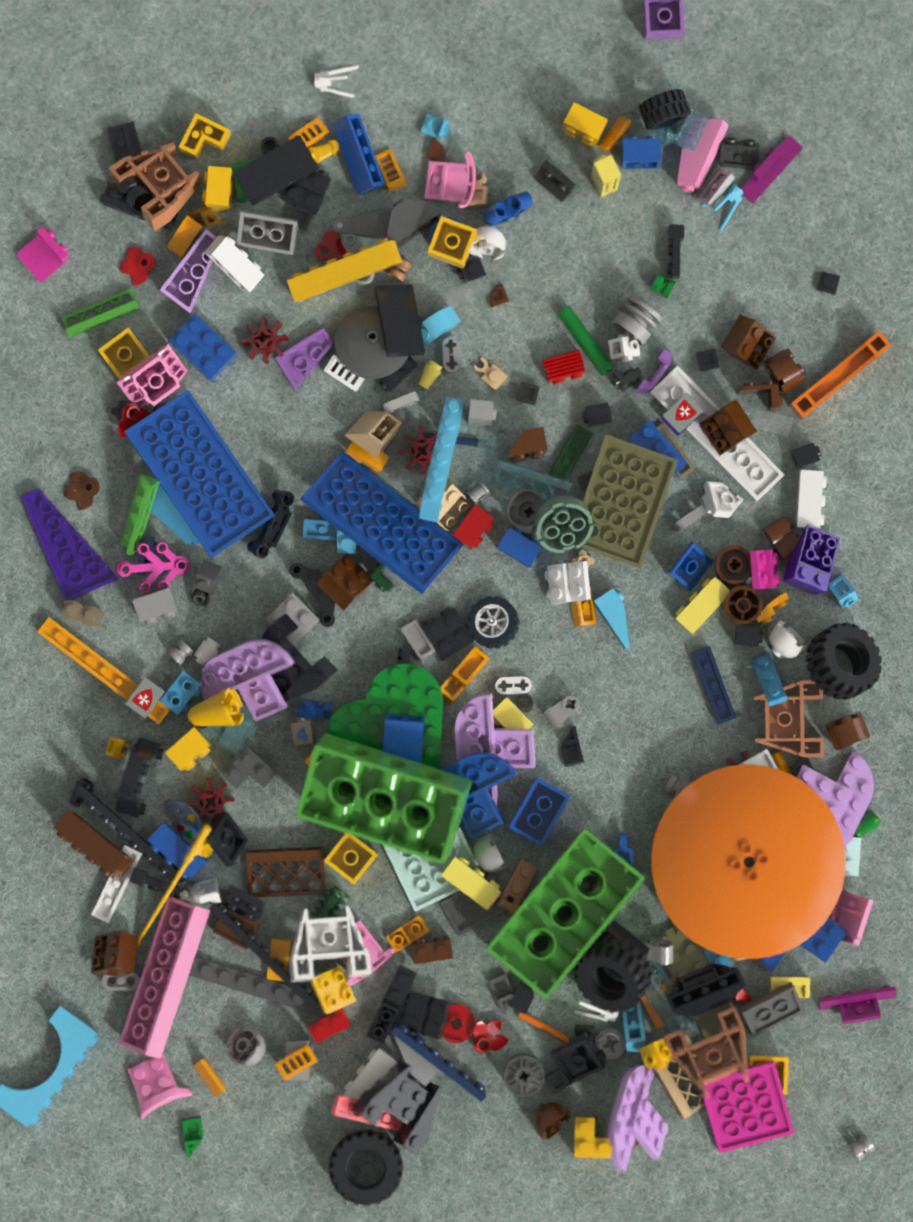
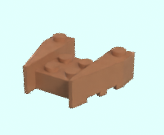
(162, 178)
(786, 721)
(714, 1056)

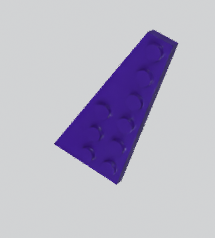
(69, 555)

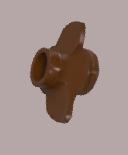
(79, 491)

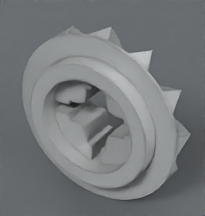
(613, 1034)

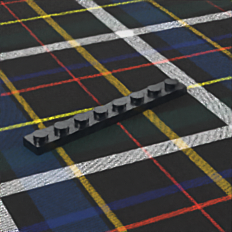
(263, 953)

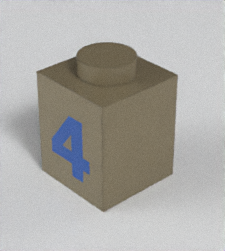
(302, 732)

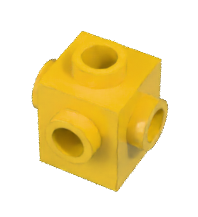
(656, 1055)

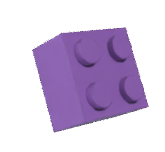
(663, 19)

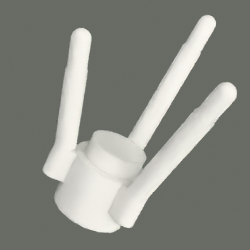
(324, 79)
(604, 1015)

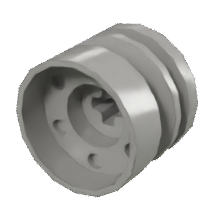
(638, 318)

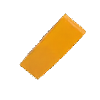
(463, 675)

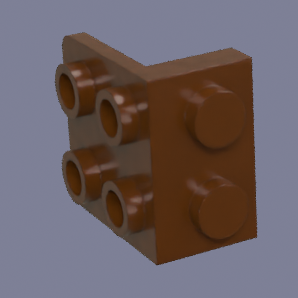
(769, 387)

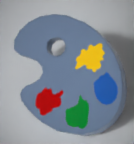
(188, 823)

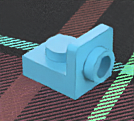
(435, 127)
(345, 544)
(843, 591)

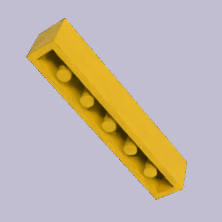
(344, 271)

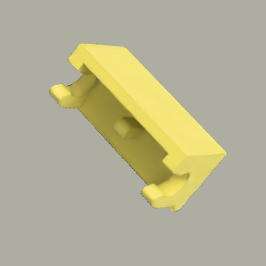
(801, 984)

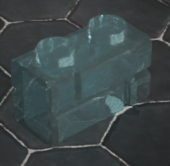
(235, 737)

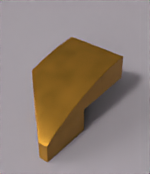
(204, 217)

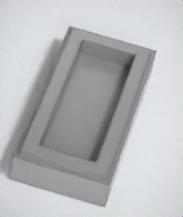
(417, 639)

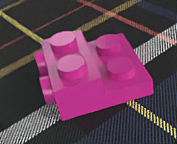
(764, 569)

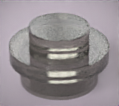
(524, 702)

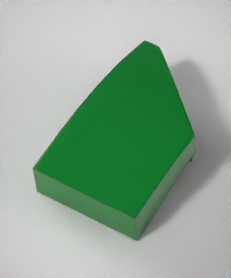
(192, 1133)

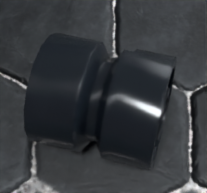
(134, 193)

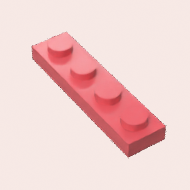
(343, 1106)

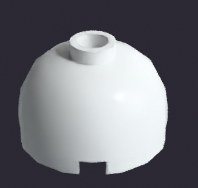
(488, 242)
(786, 641)

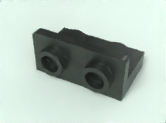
(738, 153)
(554, 181)
(630, 377)

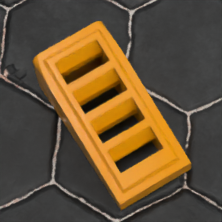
(325, 131)
(396, 184)
(310, 1054)

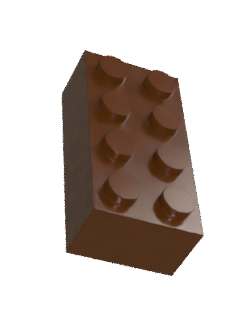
(96, 846)

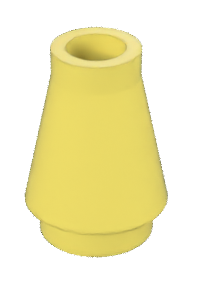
(430, 373)

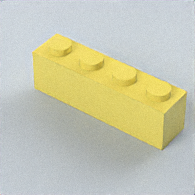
(605, 175)

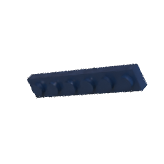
(433, 1056)

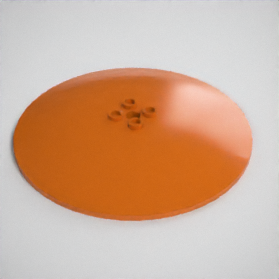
(703, 852)

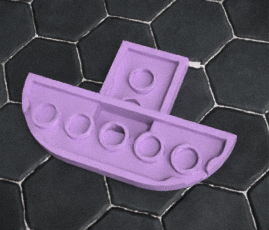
(248, 670)
(477, 734)
(845, 797)
(635, 1118)

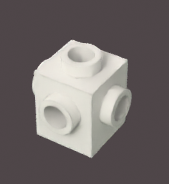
(624, 348)

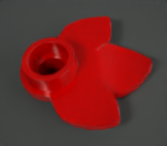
(333, 245)
(134, 265)
(128, 421)
(490, 1034)

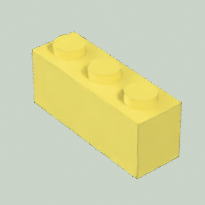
(702, 605)
(472, 882)

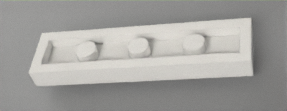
(114, 889)

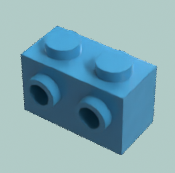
(181, 693)

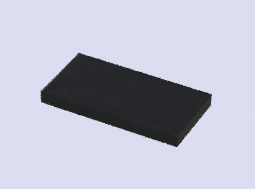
(276, 170)
(399, 320)

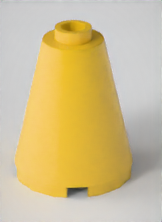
(218, 710)

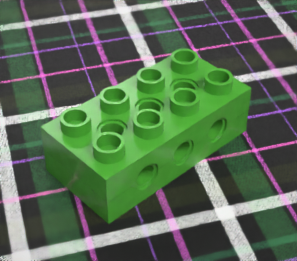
(367, 814)
(568, 938)

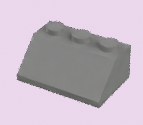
(267, 232)

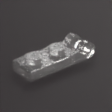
(769, 422)

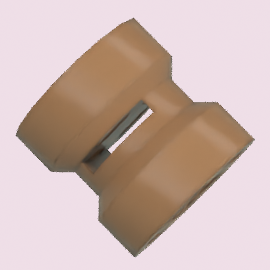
(399, 270)

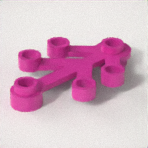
(156, 566)

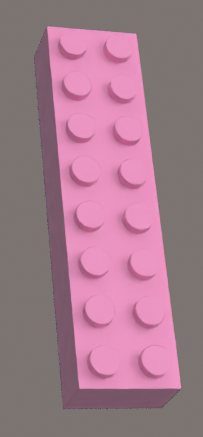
(164, 977)

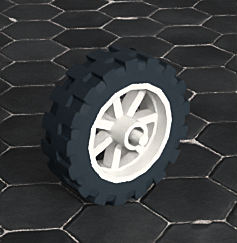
(507, 633)

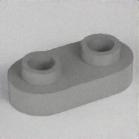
(121, 983)

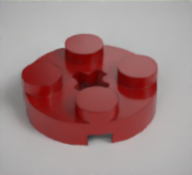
(462, 1032)

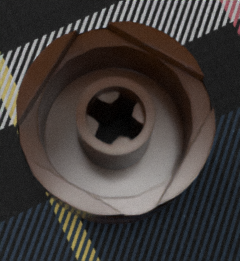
(784, 370)
(727, 574)
(847, 731)

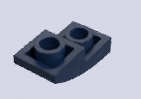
(142, 559)

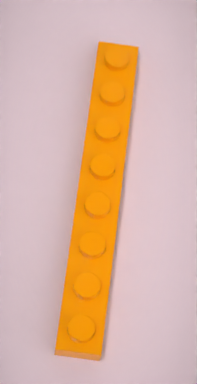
(96, 665)

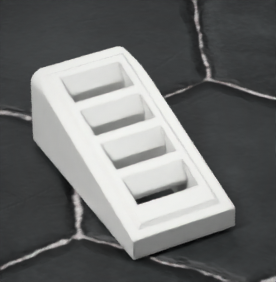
(328, 368)

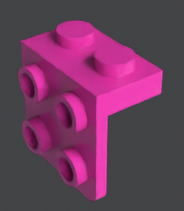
(43, 255)

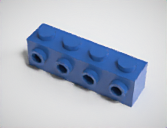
(350, 134)

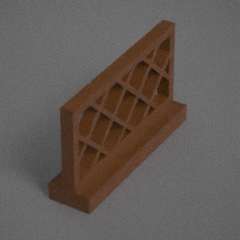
(285, 855)

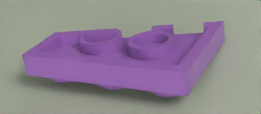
(304, 357)

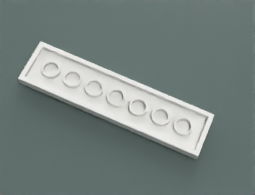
(744, 461)

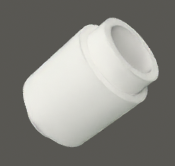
(206, 651)

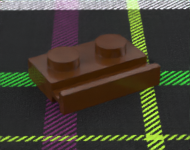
(223, 931)

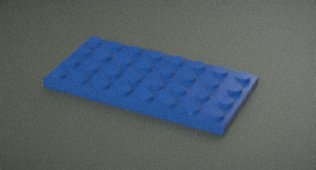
(199, 474)
(381, 522)

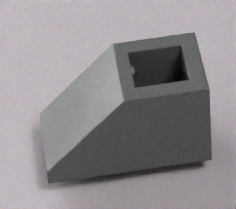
(205, 583)

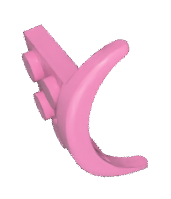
(451, 181)
(851, 914)
(376, 953)
(155, 1084)

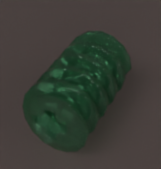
(330, 904)

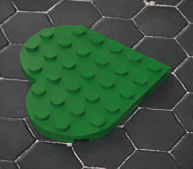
(394, 690)

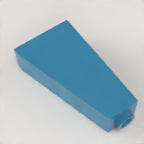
(169, 515)

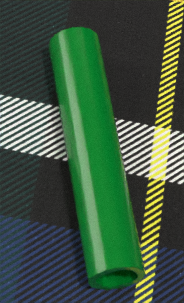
(585, 340)

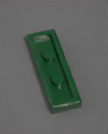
(571, 452)

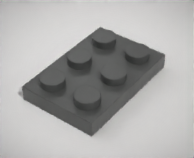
(466, 913)
(772, 1009)

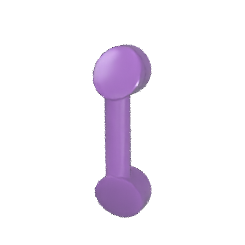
(664, 358)

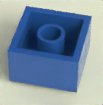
(641, 153)

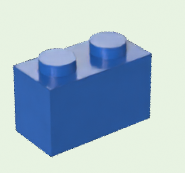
(519, 547)

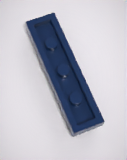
(713, 685)

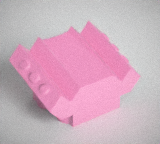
(153, 377)

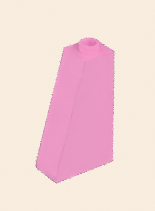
(696, 164)

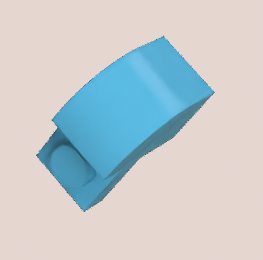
(439, 324)

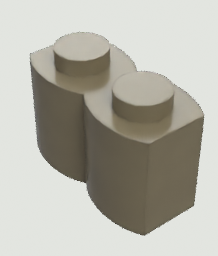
(86, 614)

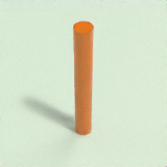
(544, 1027)

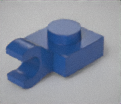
(311, 709)
(623, 851)

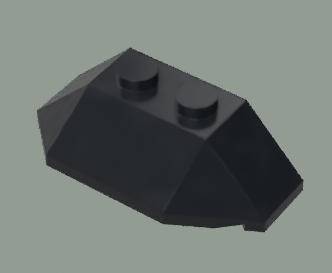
(704, 989)

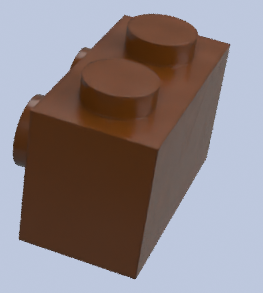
(432, 951)

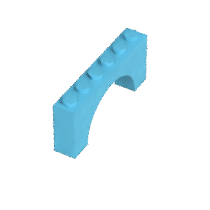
(441, 459)
(75, 1039)

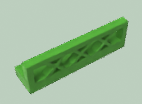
(103, 318)
(139, 513)

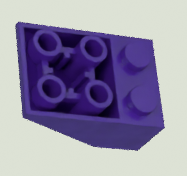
(812, 561)

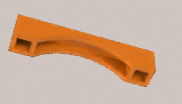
(840, 375)

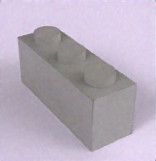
(482, 413)

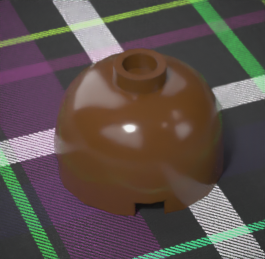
(743, 604)
(549, 1119)

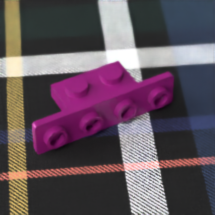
(771, 168)
(858, 1006)

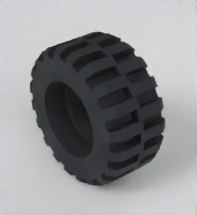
(859, 649)
(624, 960)
(392, 1167)

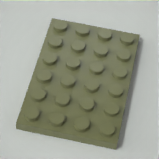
(626, 498)

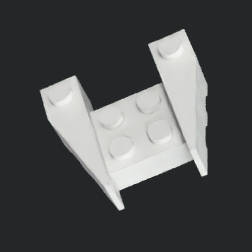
(328, 940)

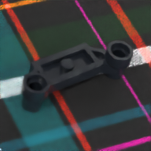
(275, 526)
(311, 578)

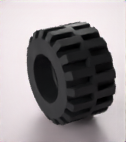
(664, 109)

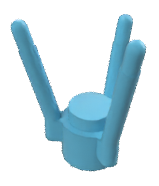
(732, 194)

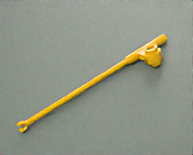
(199, 847)

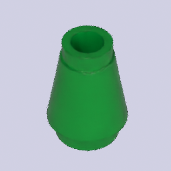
(868, 823)

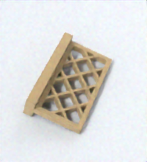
(673, 1092)

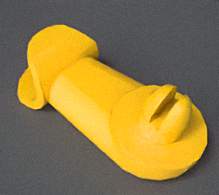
(325, 150)

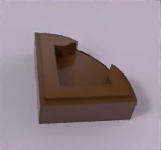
(436, 151)
(498, 296)

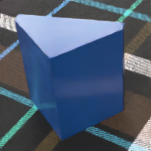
(690, 566)

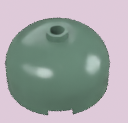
(560, 518)

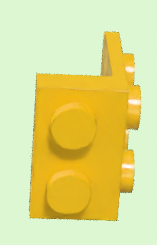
(333, 990)

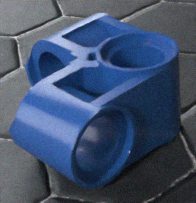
(508, 208)

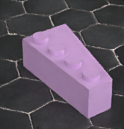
(190, 274)

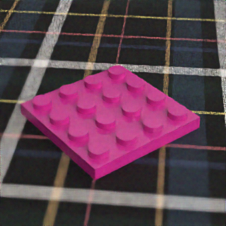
(749, 1110)

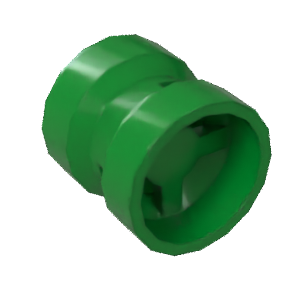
(663, 285)

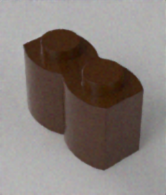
(782, 537)

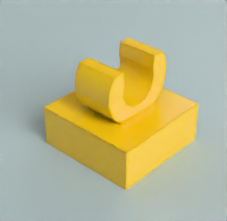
(115, 747)

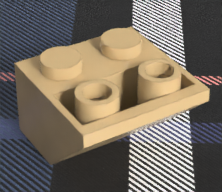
(374, 431)
(453, 507)

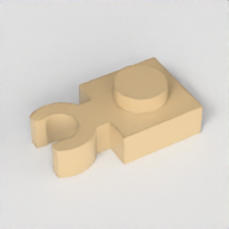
(480, 193)
(492, 375)

